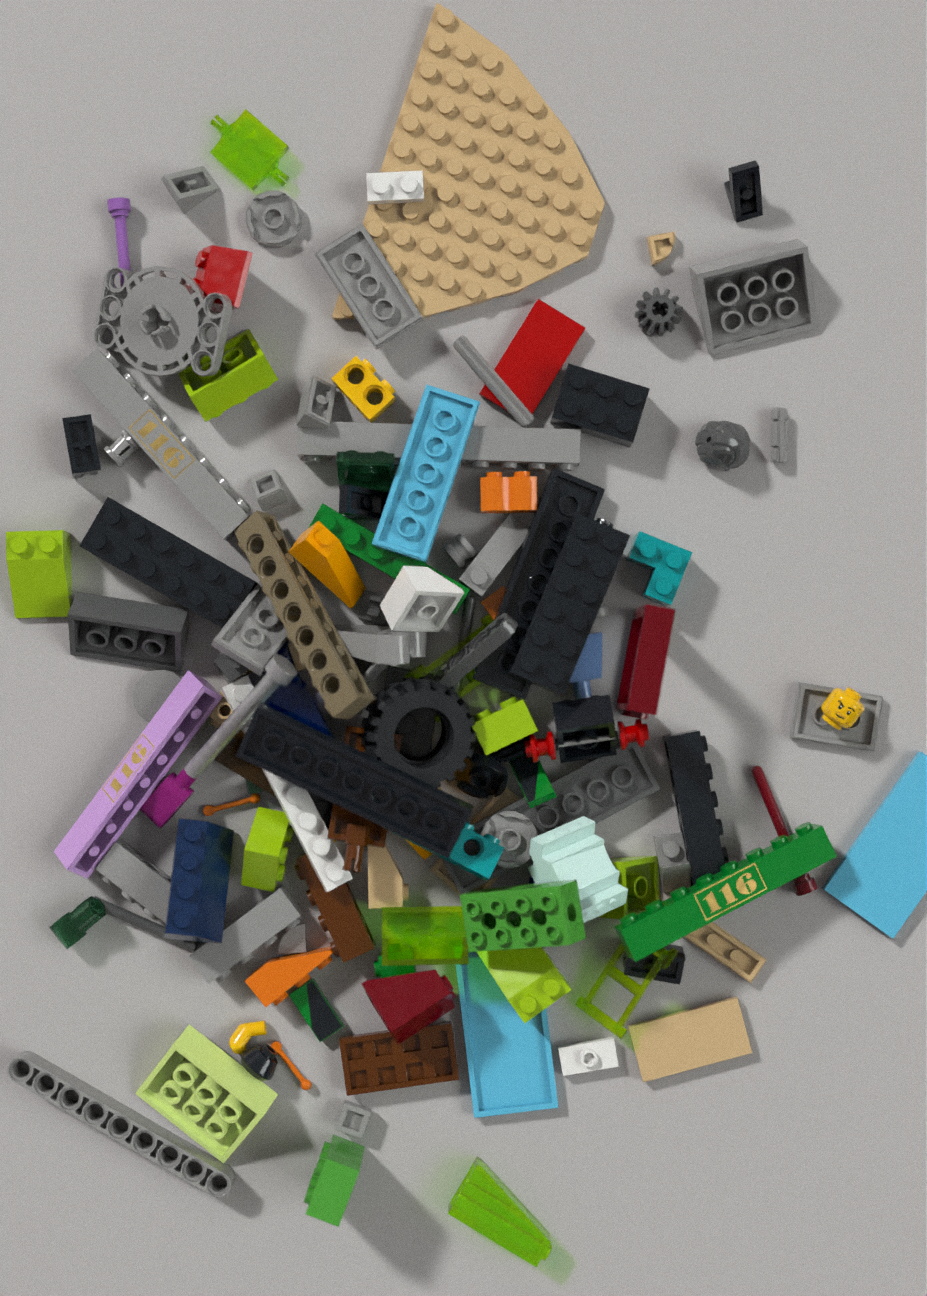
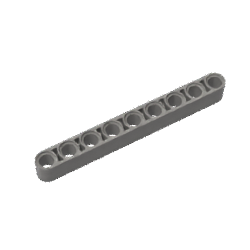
(136, 1123)

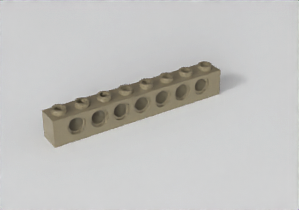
(292, 596)

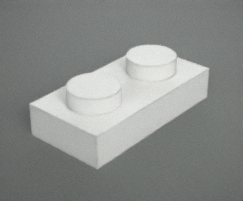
(395, 187)

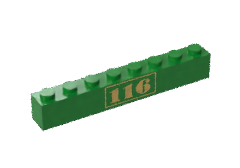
(724, 891)

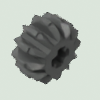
(658, 302)

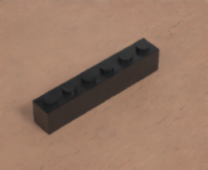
(695, 802)

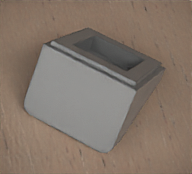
(268, 490)

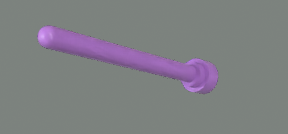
(119, 211)

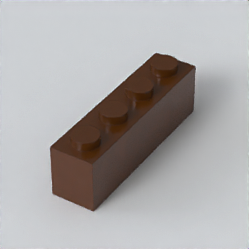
(338, 914)

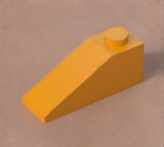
(328, 561)

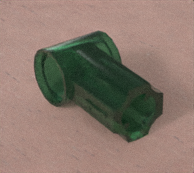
(74, 925)

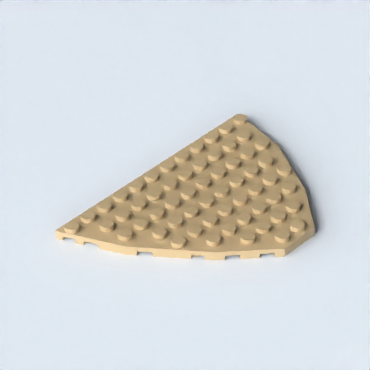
(499, 179)

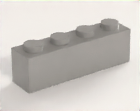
(137, 878)
(246, 934)

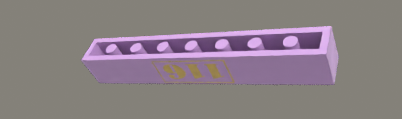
(137, 774)

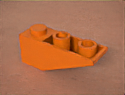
(282, 972)

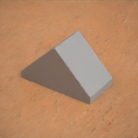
(190, 187)

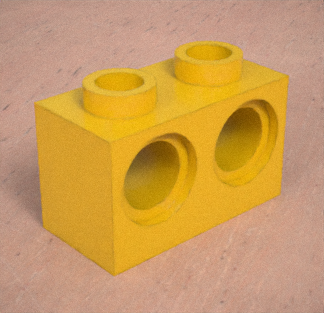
(359, 393)

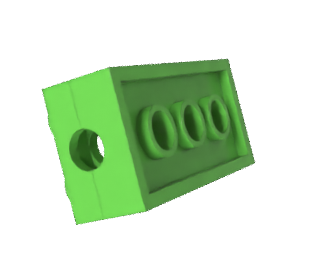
(523, 916)

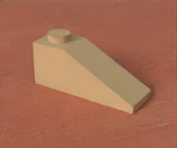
(385, 880)

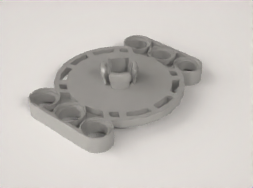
(188, 316)

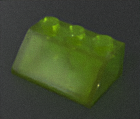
(424, 936)

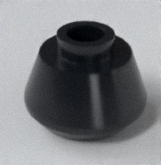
(260, 1061)

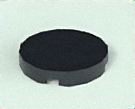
(482, 776)

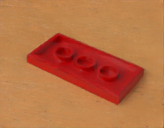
(536, 355)

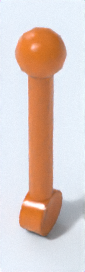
(210, 810)
(305, 1083)

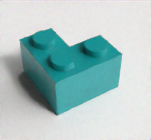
(667, 566)

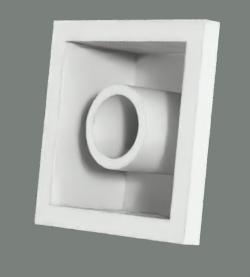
(420, 600)

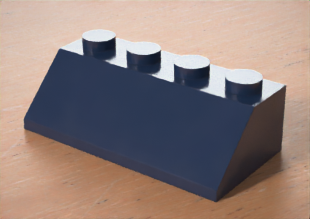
(199, 882)

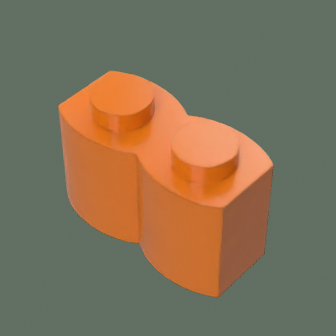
(508, 494)

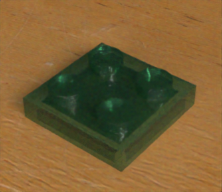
(366, 469)

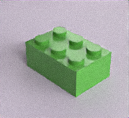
(333, 1179)

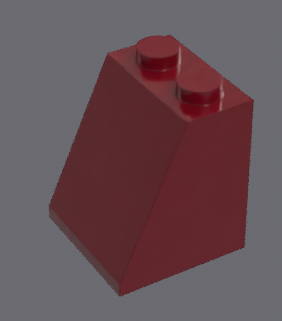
(410, 1001)

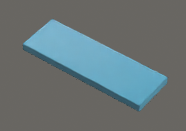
(426, 473)

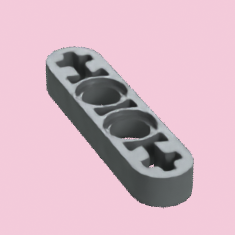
(475, 650)

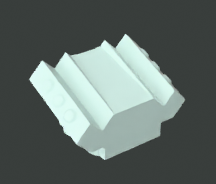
(578, 855)

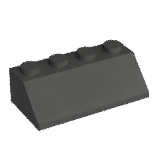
(128, 631)

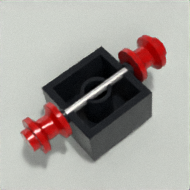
(585, 731)

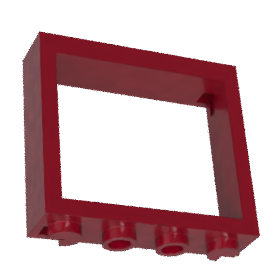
(645, 661)

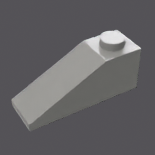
(494, 556)

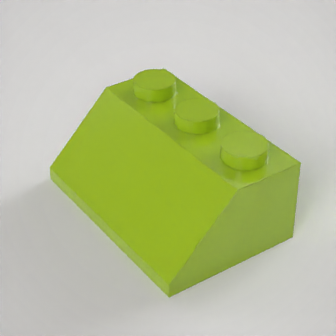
(241, 375)

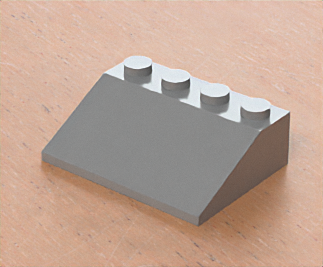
(754, 296)

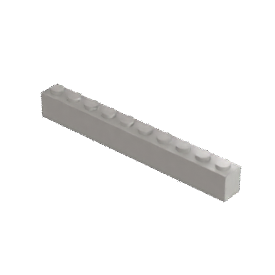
(485, 444)

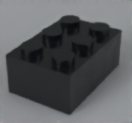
(600, 405)

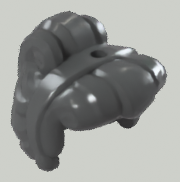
(723, 444)

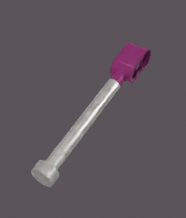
(176, 788)

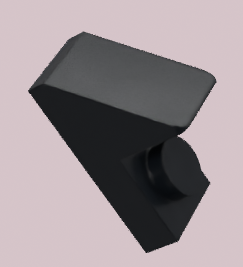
(744, 191)
(361, 502)

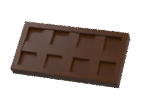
(378, 1064)

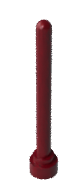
(803, 884)

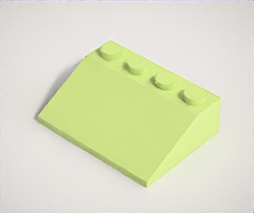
(206, 1094)

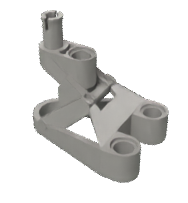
(379, 646)

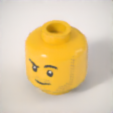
(842, 708)

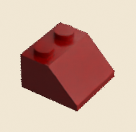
(222, 272)

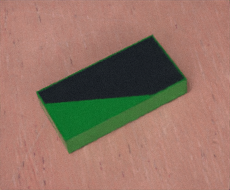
(532, 780)
(316, 1010)

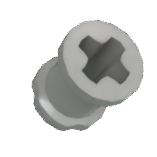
(122, 448)

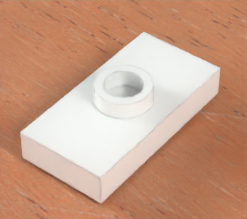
(588, 1056)

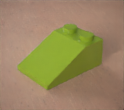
(40, 572)
(526, 978)

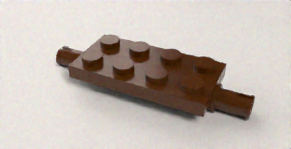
(350, 827)

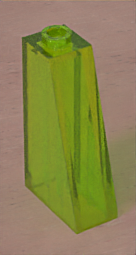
(498, 1214)

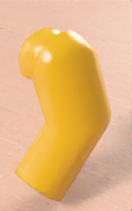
(243, 1034)

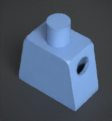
(588, 666)

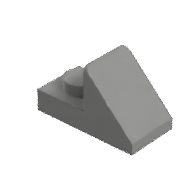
(672, 861)

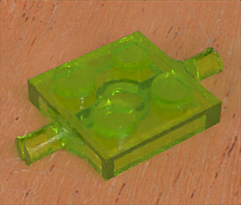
(249, 150)

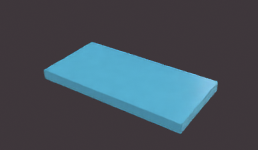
(887, 863)
(505, 1058)

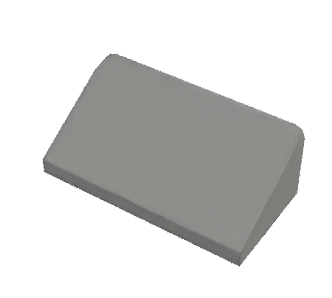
(316, 404)

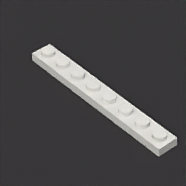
(298, 809)

